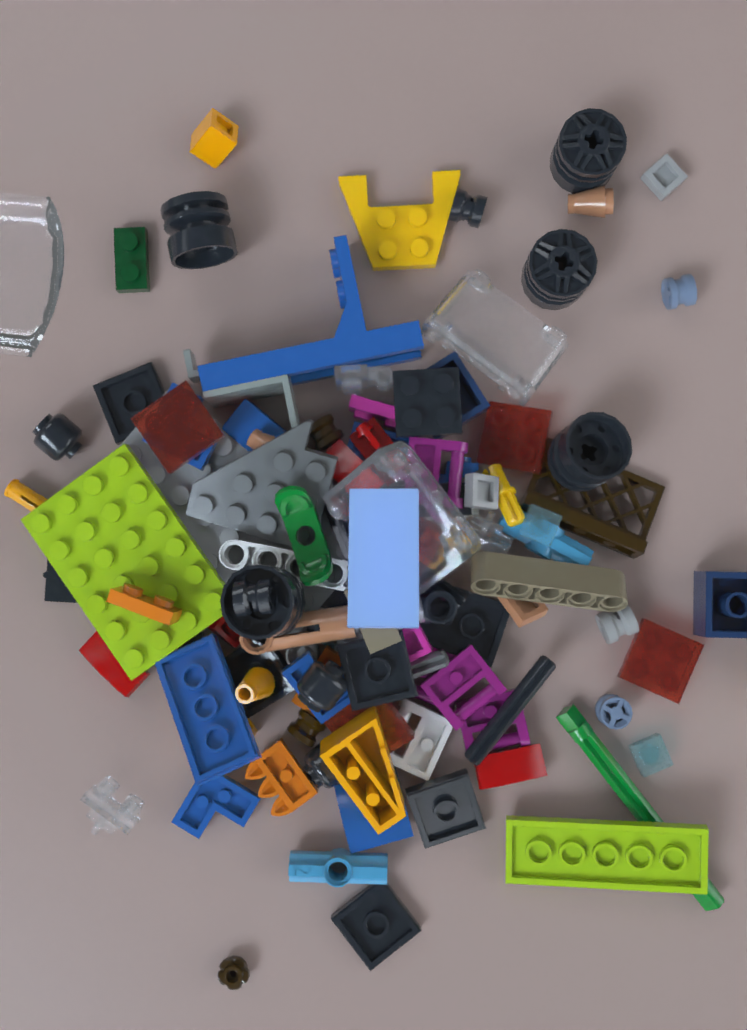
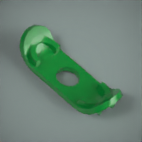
(299, 511)

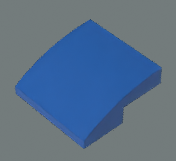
(359, 831)

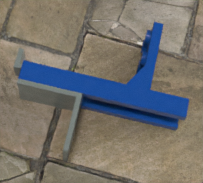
(280, 369)

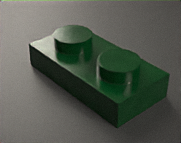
(131, 260)

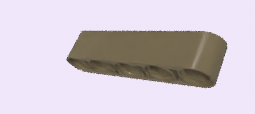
(548, 581)

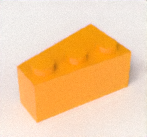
(364, 768)

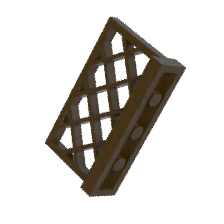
(589, 525)

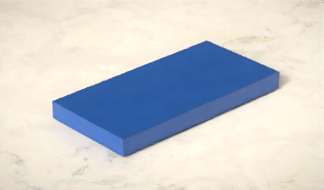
(206, 710)

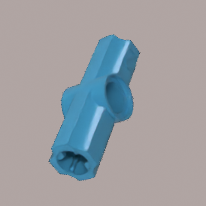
(562, 548)
(315, 867)

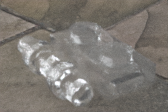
(358, 377)

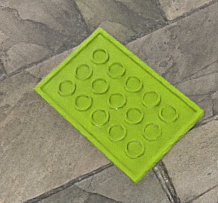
(121, 530)

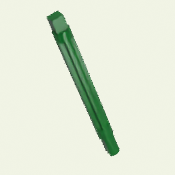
(616, 777)

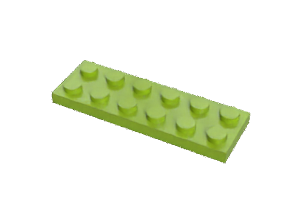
(607, 854)

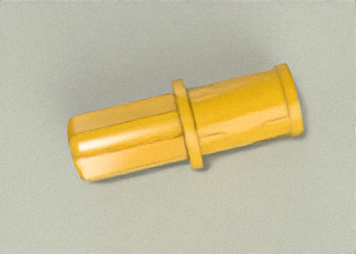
(507, 500)

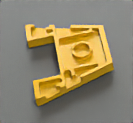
(401, 234)

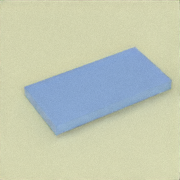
(383, 558)

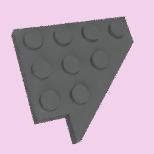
(245, 489)

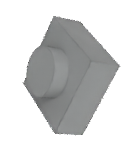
(664, 177)
(481, 491)

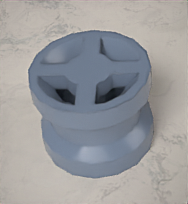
(679, 291)
(619, 714)

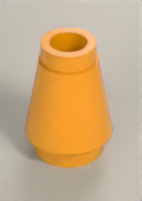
(256, 685)

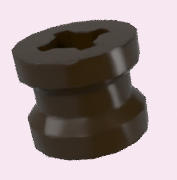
(325, 432)
(306, 728)

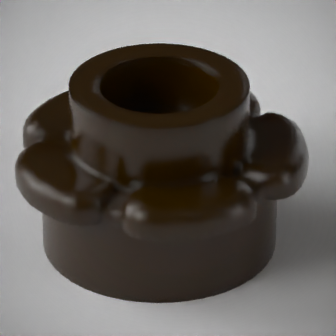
(236, 964)

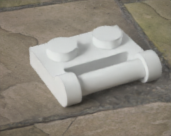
(428, 741)

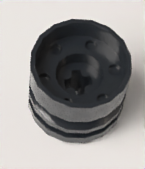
(580, 167)
(198, 230)
(547, 284)
(602, 442)
(289, 603)

